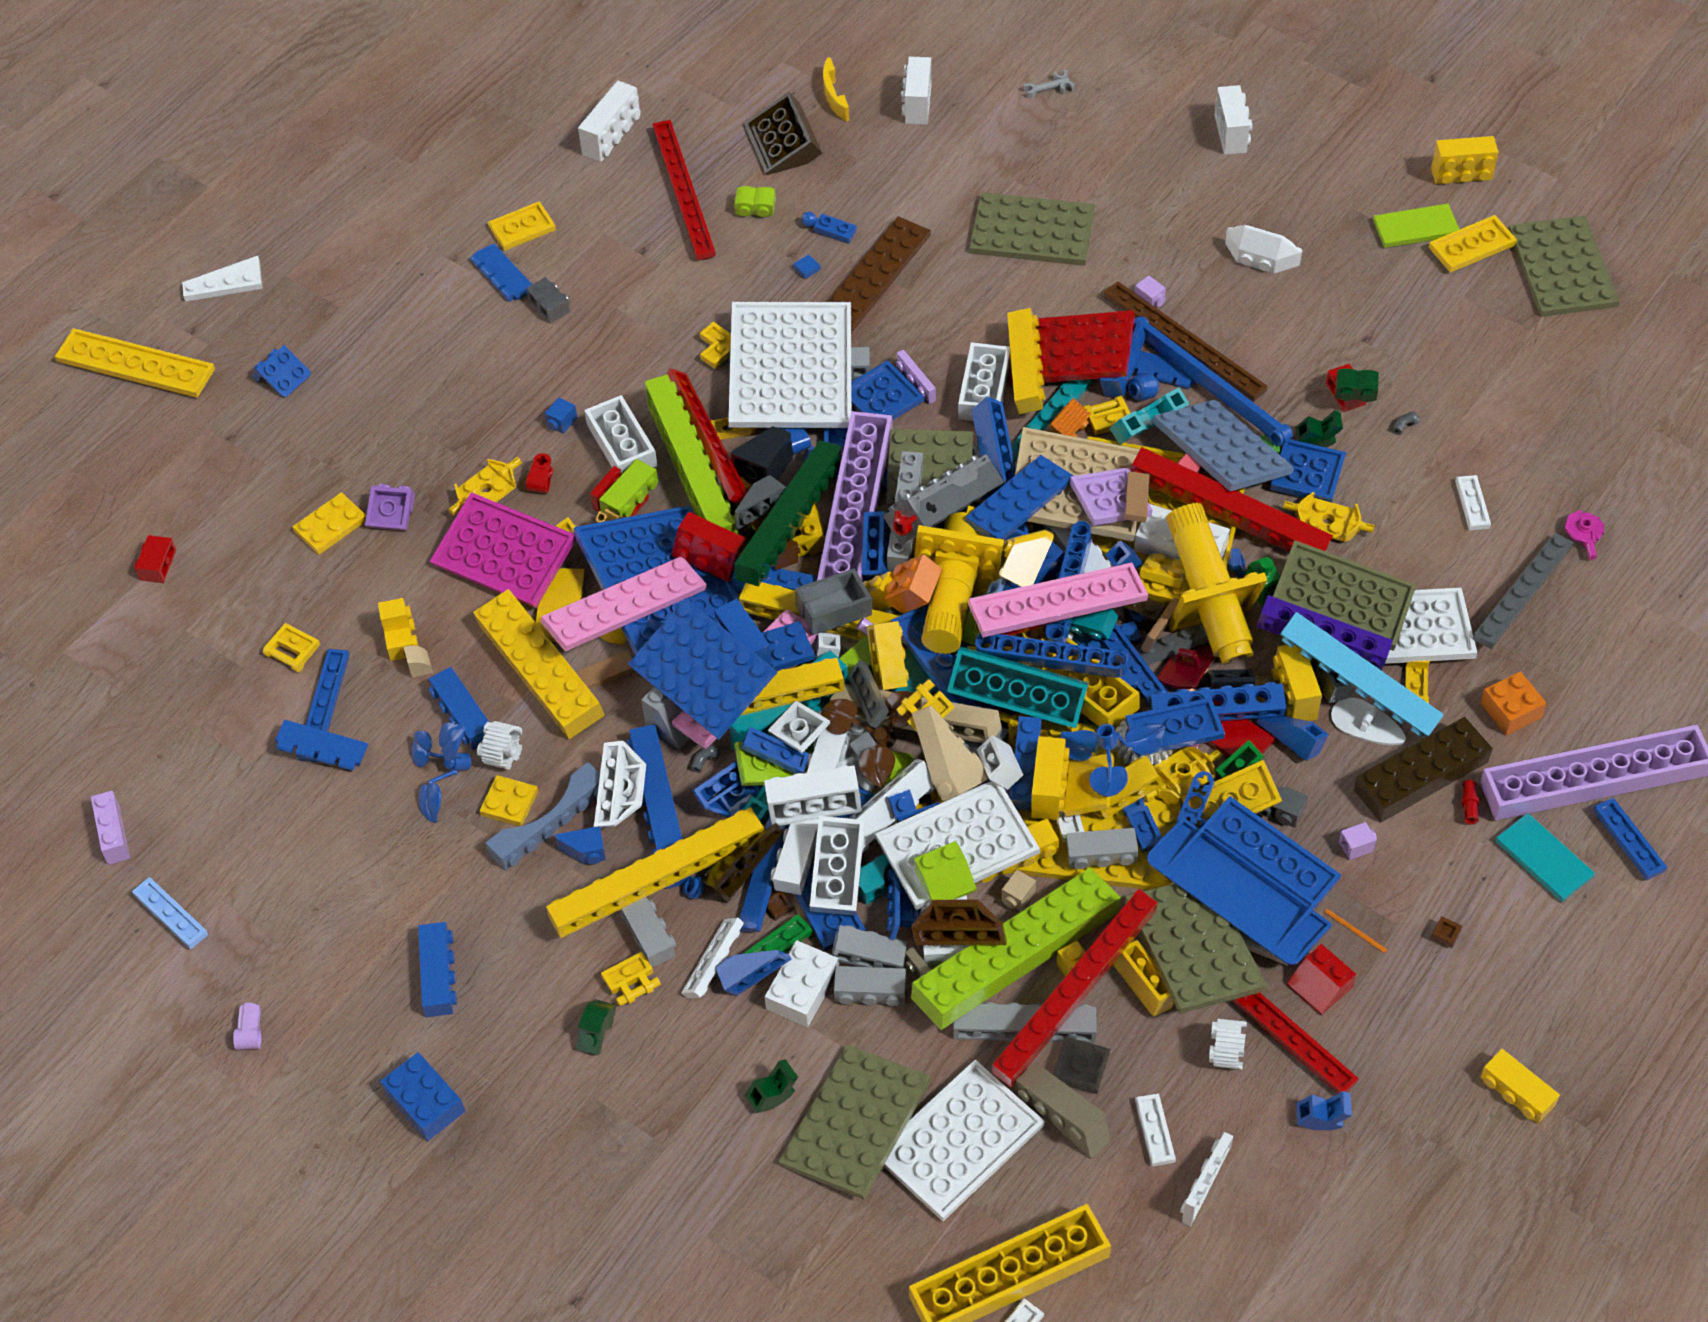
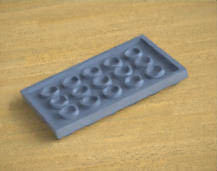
(1222, 445)

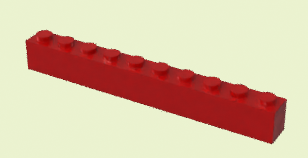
(1227, 505)
(1074, 988)

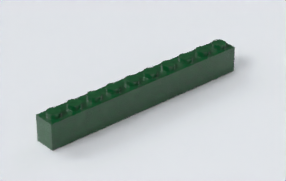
(788, 514)

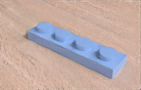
(170, 913)

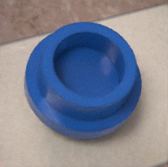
(694, 887)

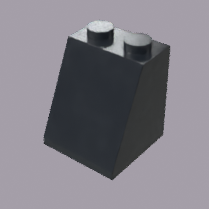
(764, 455)

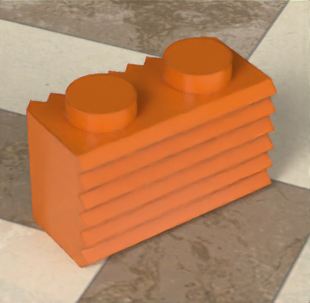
(1069, 419)

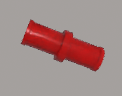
(1470, 802)

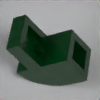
(1320, 432)
(594, 1022)
(772, 1090)

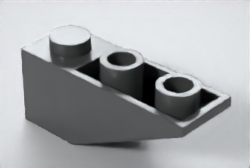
(758, 500)
(1290, 809)

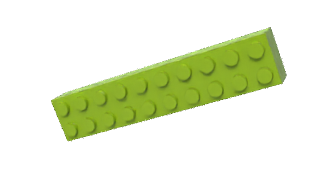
(687, 453)
(1031, 939)

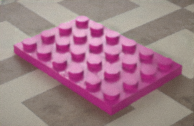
(503, 549)

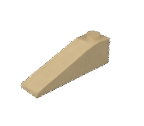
(948, 760)

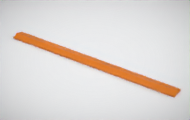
(1355, 930)

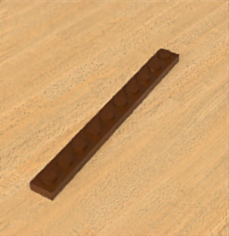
(1200, 350)

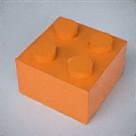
(912, 584)
(1513, 703)

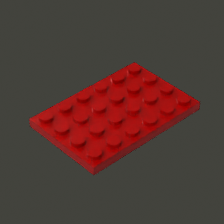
(1084, 346)

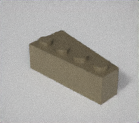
(1065, 1109)

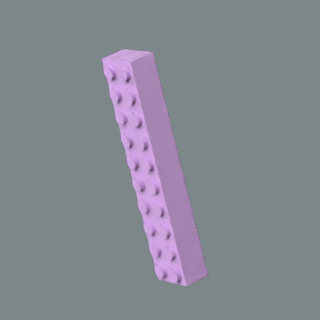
(856, 492)
(1595, 772)

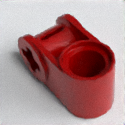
(540, 474)

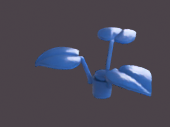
(449, 740)
(1112, 780)

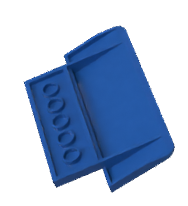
(1250, 878)

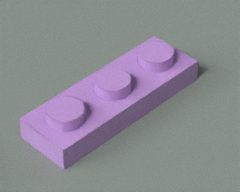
(915, 376)

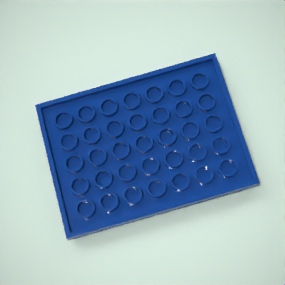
(636, 545)

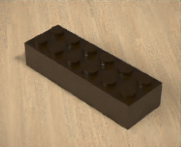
(1422, 769)

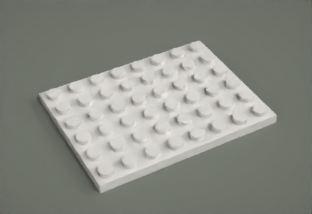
(790, 365)

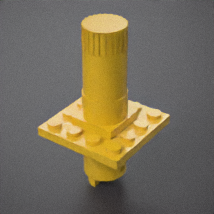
(968, 568)
(1212, 594)

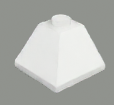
(798, 726)

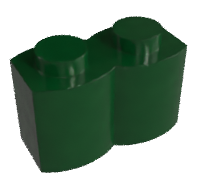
(1357, 385)

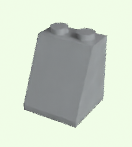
(661, 712)

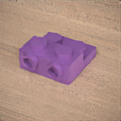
(389, 507)

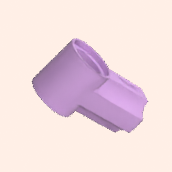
(248, 1032)

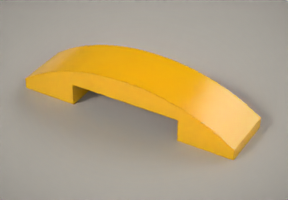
(837, 103)
(1417, 678)

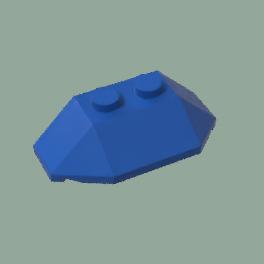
(724, 792)

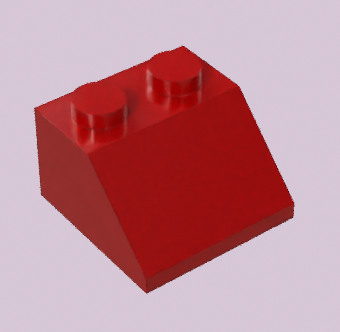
(1322, 979)

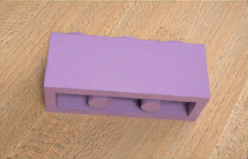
(110, 827)

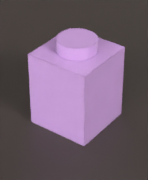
(1151, 291)
(1357, 841)

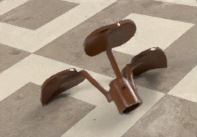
(880, 762)

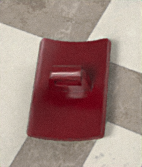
(1186, 667)

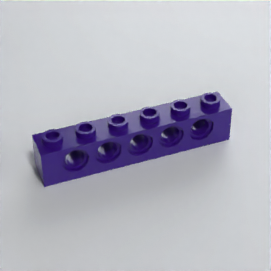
(1366, 644)

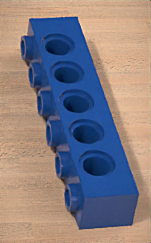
(1251, 709)

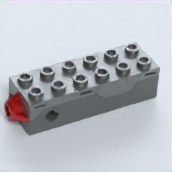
(942, 497)

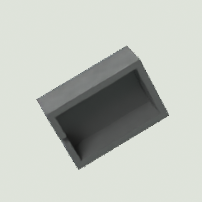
(833, 601)

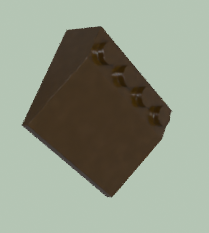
(783, 136)

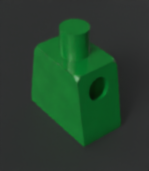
(1265, 565)

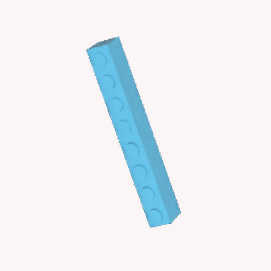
(1361, 674)

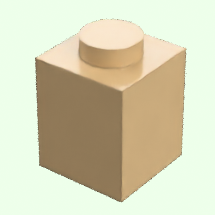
(1018, 891)

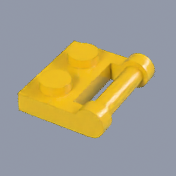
(1104, 420)
(294, 641)

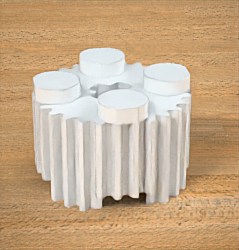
(500, 744)
(1228, 1043)

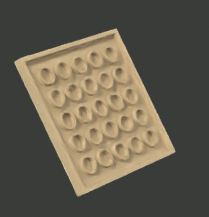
(1079, 458)

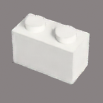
(999, 762)

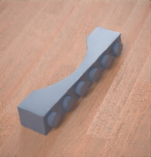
(514, 843)

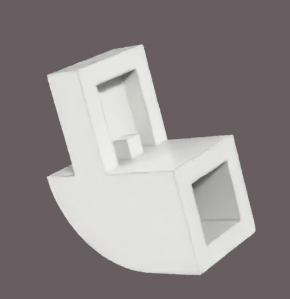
(826, 642)

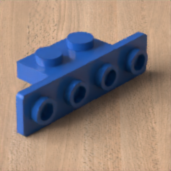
(899, 907)

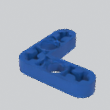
(1195, 814)

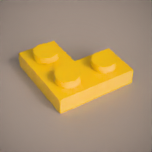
(719, 343)

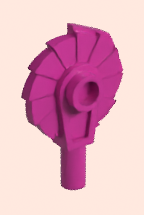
(1585, 530)

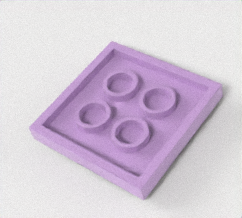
(1103, 495)

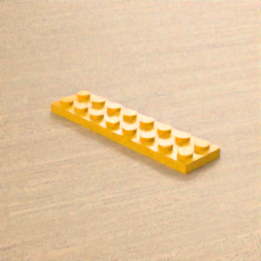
(135, 362)

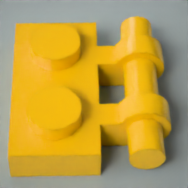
(937, 701)
(627, 973)

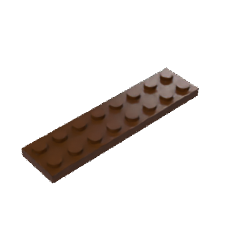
(880, 267)

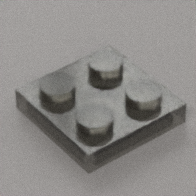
(1081, 1064)

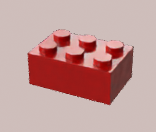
(708, 546)

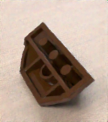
(958, 924)

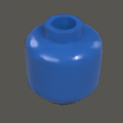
(1143, 387)

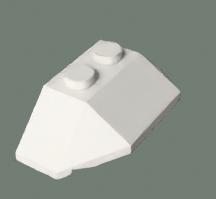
(1262, 249)
(619, 784)

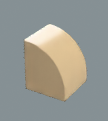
(418, 661)

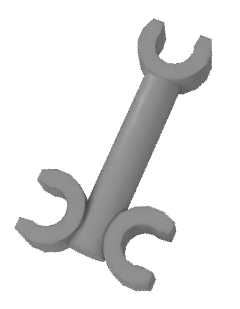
(1059, 81)

